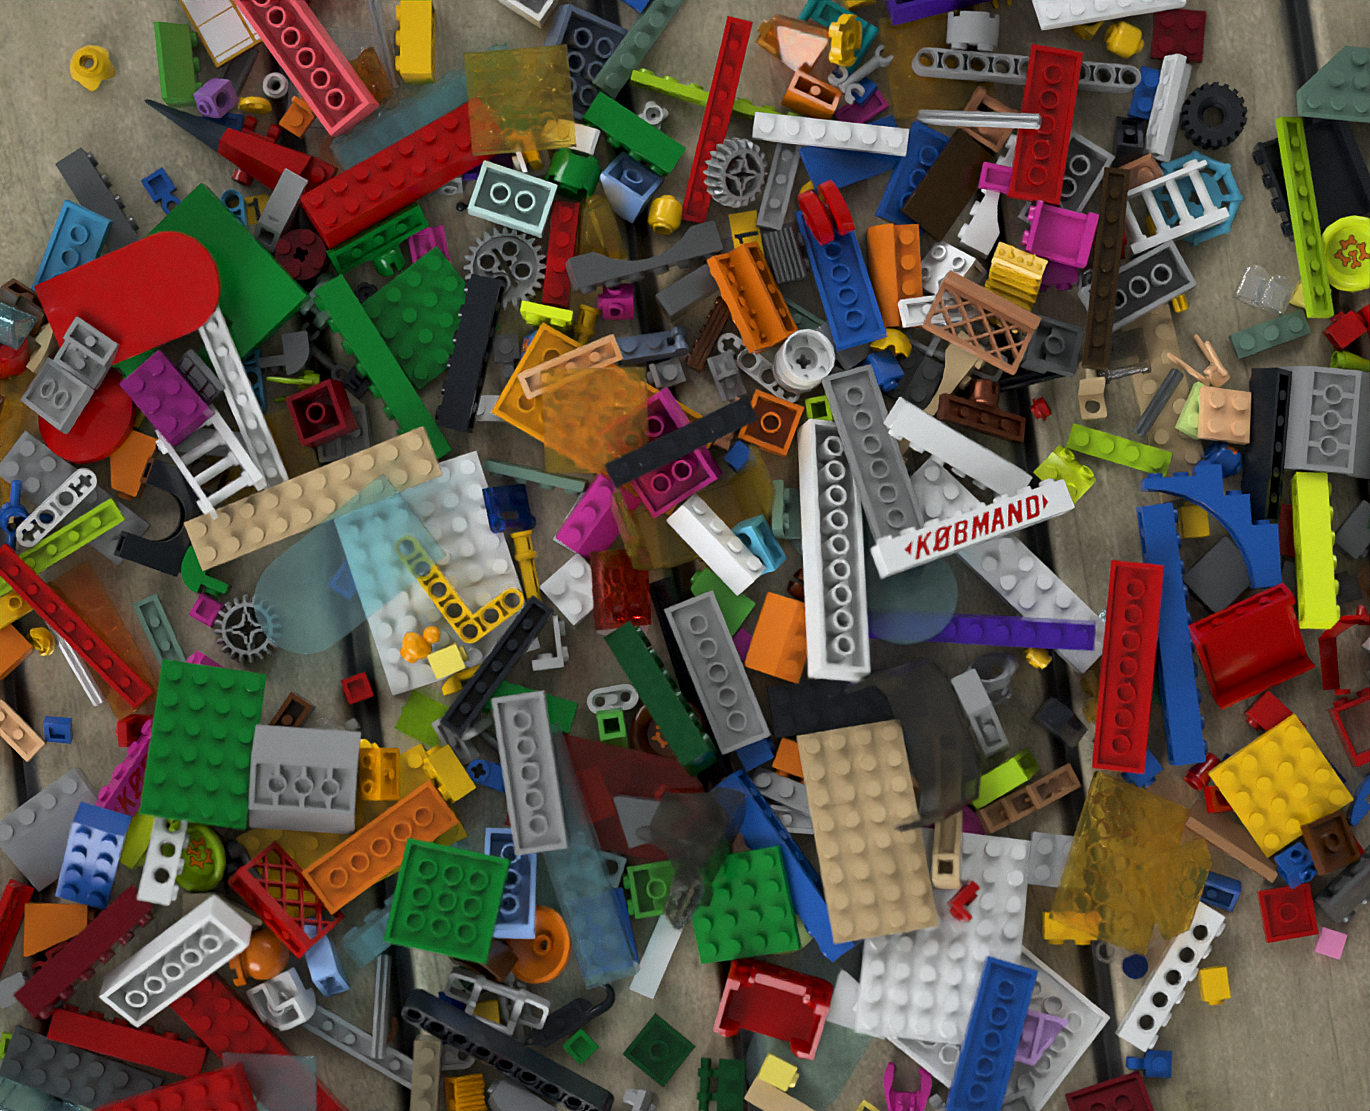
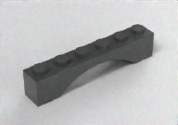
(596, 270)

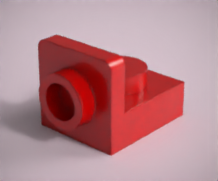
(966, 896)

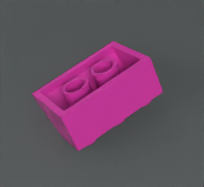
(591, 521)

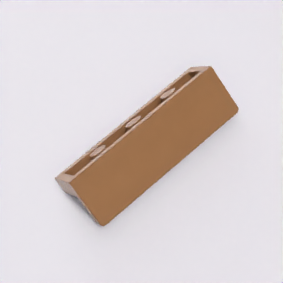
(1231, 840)

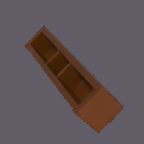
(709, 336)

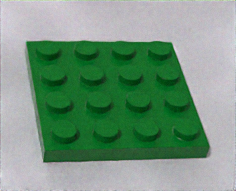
(420, 315)
(447, 900)
(749, 909)

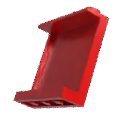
(1250, 646)

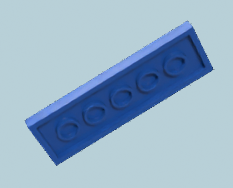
(843, 288)
(991, 1037)

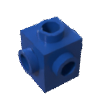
(1295, 865)

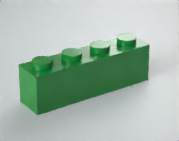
(633, 134)
(559, 709)

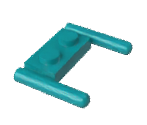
(826, 12)

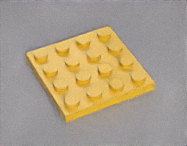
(1280, 785)

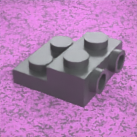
(1053, 347)
(919, 381)

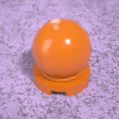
(262, 958)

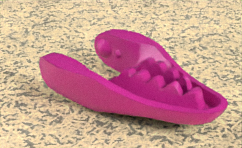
(905, 1100)

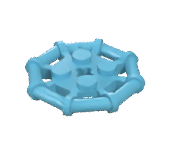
(1186, 187)

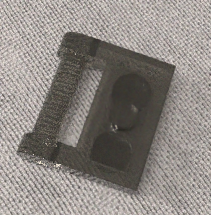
(1124, 346)

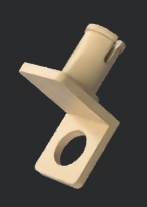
(1091, 389)

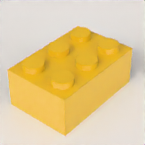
(416, 41)

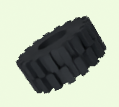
(1222, 99)

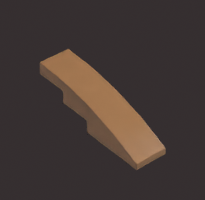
(1028, 799)

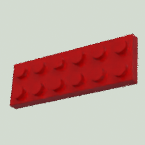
(1042, 152)

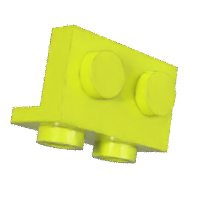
(1063, 465)

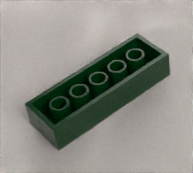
(658, 694)

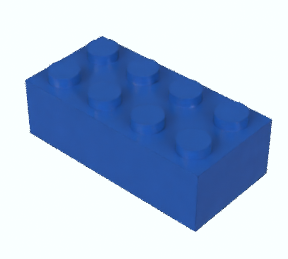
(93, 855)

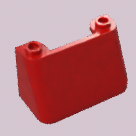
(774, 1004)

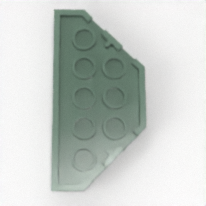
(1339, 88)

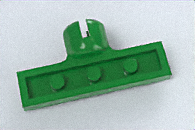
(380, 243)

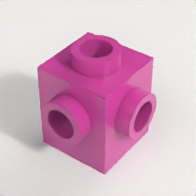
(617, 302)

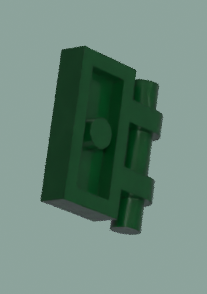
(730, 1084)

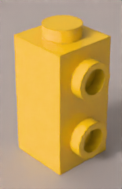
(448, 773)

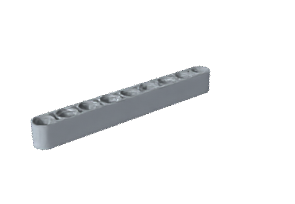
(1013, 67)

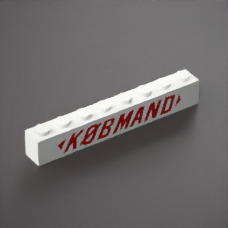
(971, 528)

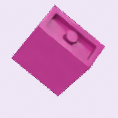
(1059, 234)

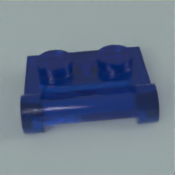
(504, 500)

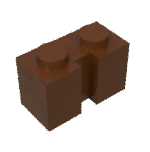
(24, 299)

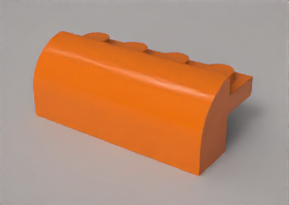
(894, 268)
(752, 297)

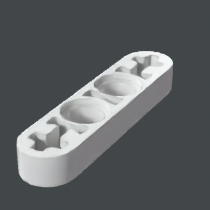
(756, 371)
(58, 509)

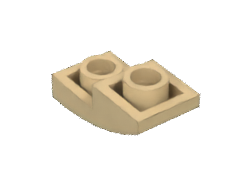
(49, 348)

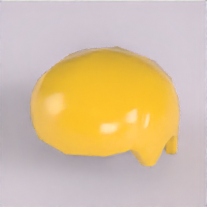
(896, 341)

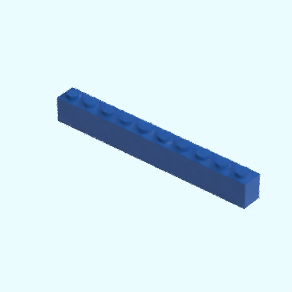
(1174, 648)

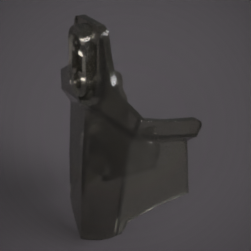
(697, 838)

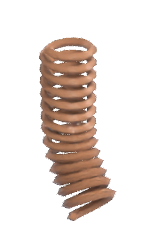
(392, 1030)

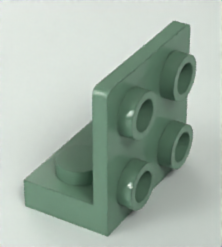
(786, 512)

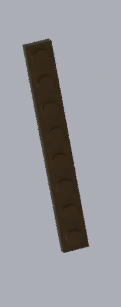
(1105, 269)

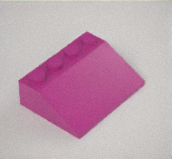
(682, 477)

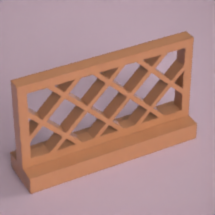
(993, 306)

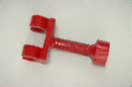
(249, 127)

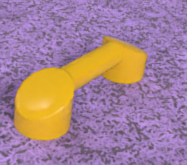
(454, 684)

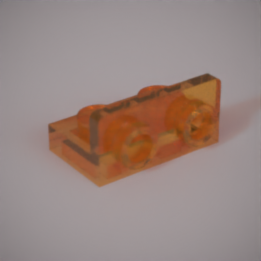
(372, 74)

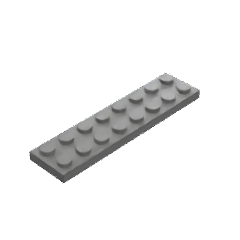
(872, 452)

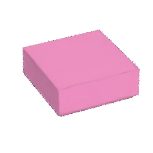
(1330, 943)

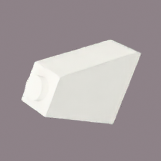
(843, 998)

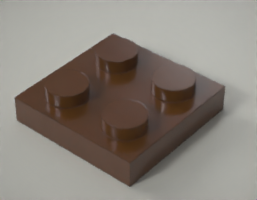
(1330, 842)

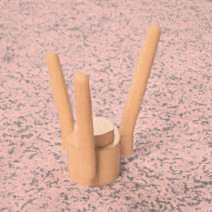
(1215, 373)

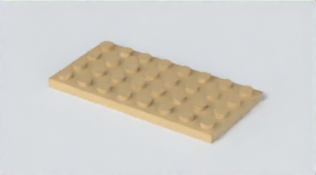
(855, 796)

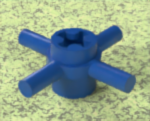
(19, 512)

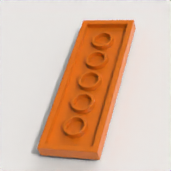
(379, 847)

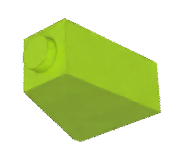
(1006, 776)

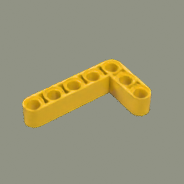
(467, 616)

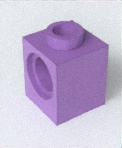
(216, 98)

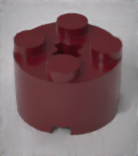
(289, 250)

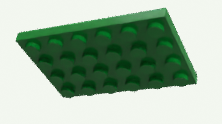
(202, 744)

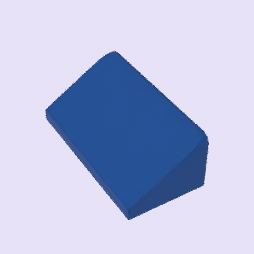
(1221, 891)

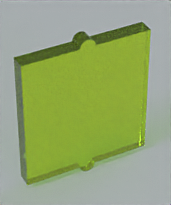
(418, 716)

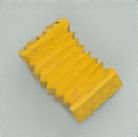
(1015, 277)

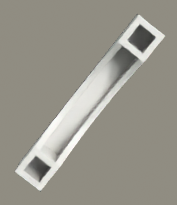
(984, 229)

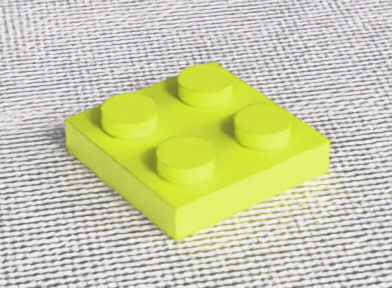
(555, 317)

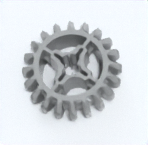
(735, 172)
(250, 641)

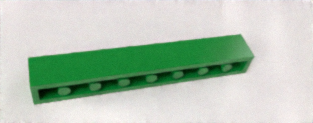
(376, 362)

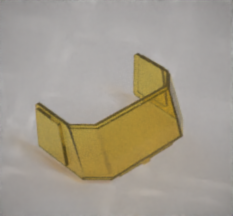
(657, 545)

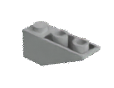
(280, 209)

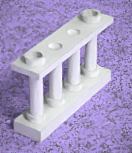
(1188, 225)
(235, 457)

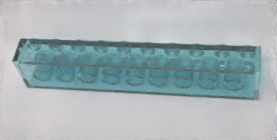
(585, 885)

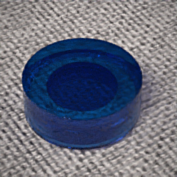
(1134, 966)

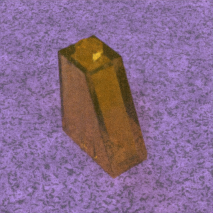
(599, 229)

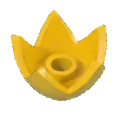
(101, 69)

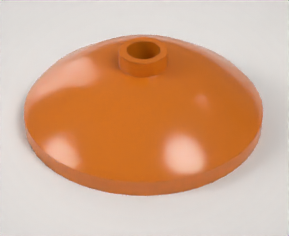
(536, 962)

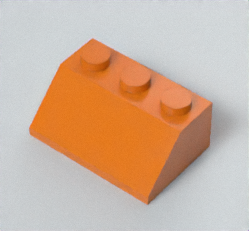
(779, 639)

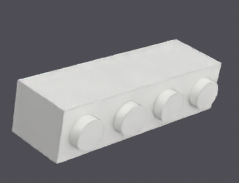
(716, 544)

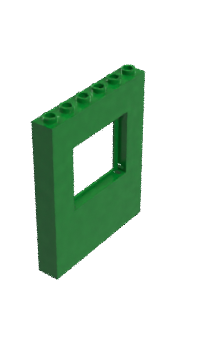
(255, 287)

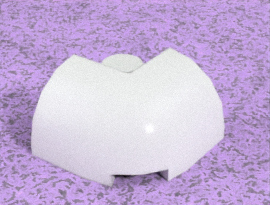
(283, 1000)

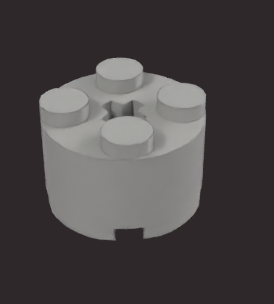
(972, 31)

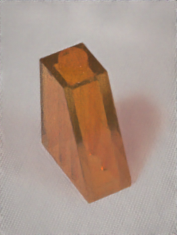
(794, 41)

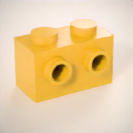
(1057, 932)

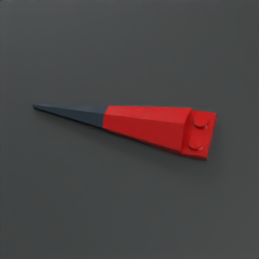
(252, 154)

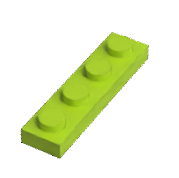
(1119, 450)

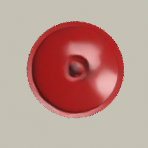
(100, 426)

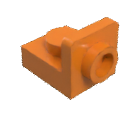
(298, 117)

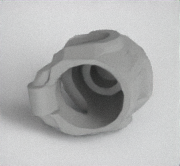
(996, 686)

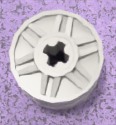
(812, 352)

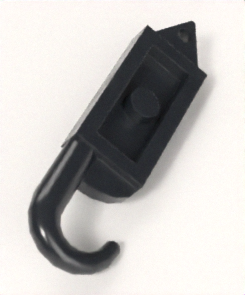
(570, 1018)

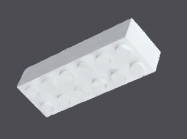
(175, 961)

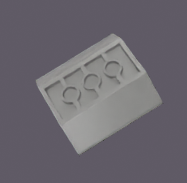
(1329, 421)
(304, 779)

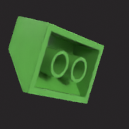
(177, 63)

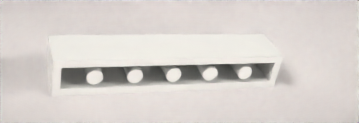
(955, 449)

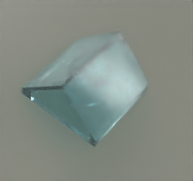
(14, 325)

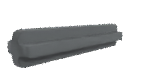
(1158, 402)

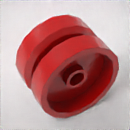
(825, 212)

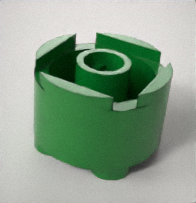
(573, 174)

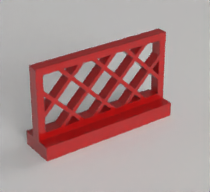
(12, 915)
(287, 928)

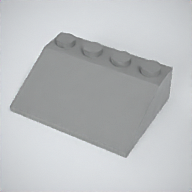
(39, 830)

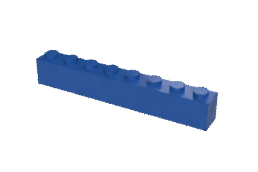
(763, 830)

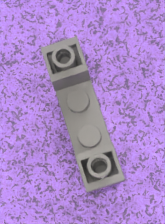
(981, 714)

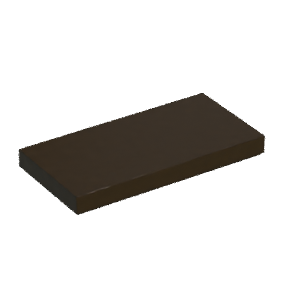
(947, 186)

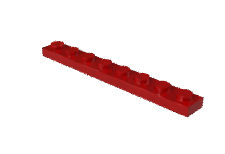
(716, 114)
(72, 628)

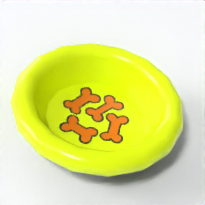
(1348, 253)

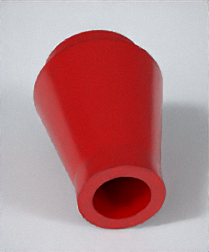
(1197, 775)

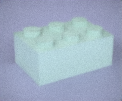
(512, 199)

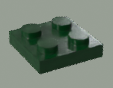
(659, 1050)

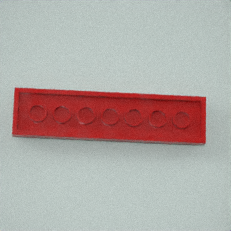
(1128, 666)

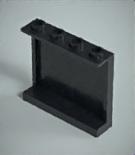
(1336, 169)

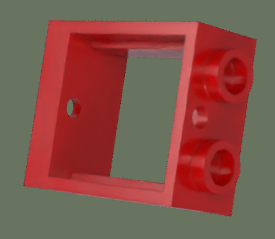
(1341, 705)

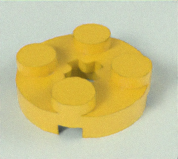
(846, 37)

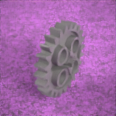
(525, 257)

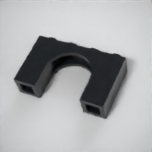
(167, 553)

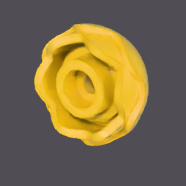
(42, 640)

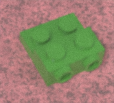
(648, 888)

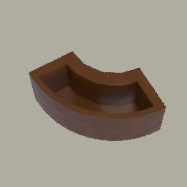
(499, 964)

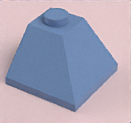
(629, 186)

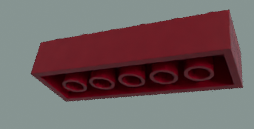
(84, 953)

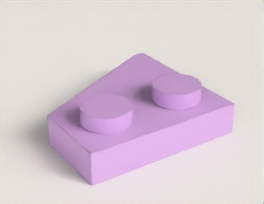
(1037, 1036)

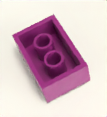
(167, 398)

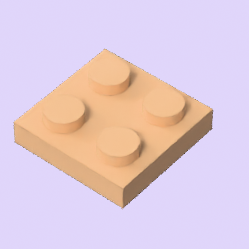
(1224, 415)

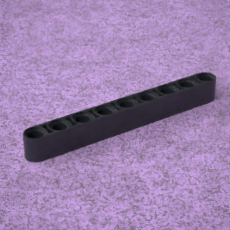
(504, 1053)

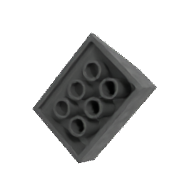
(1346, 890)

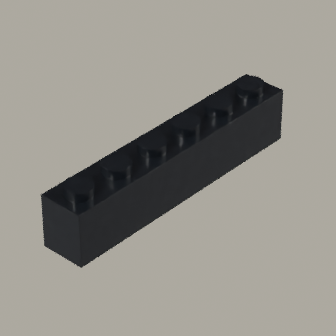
(471, 353)
(680, 442)
(1267, 446)
(496, 667)

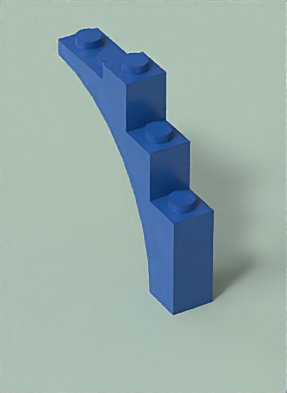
(1205, 488)

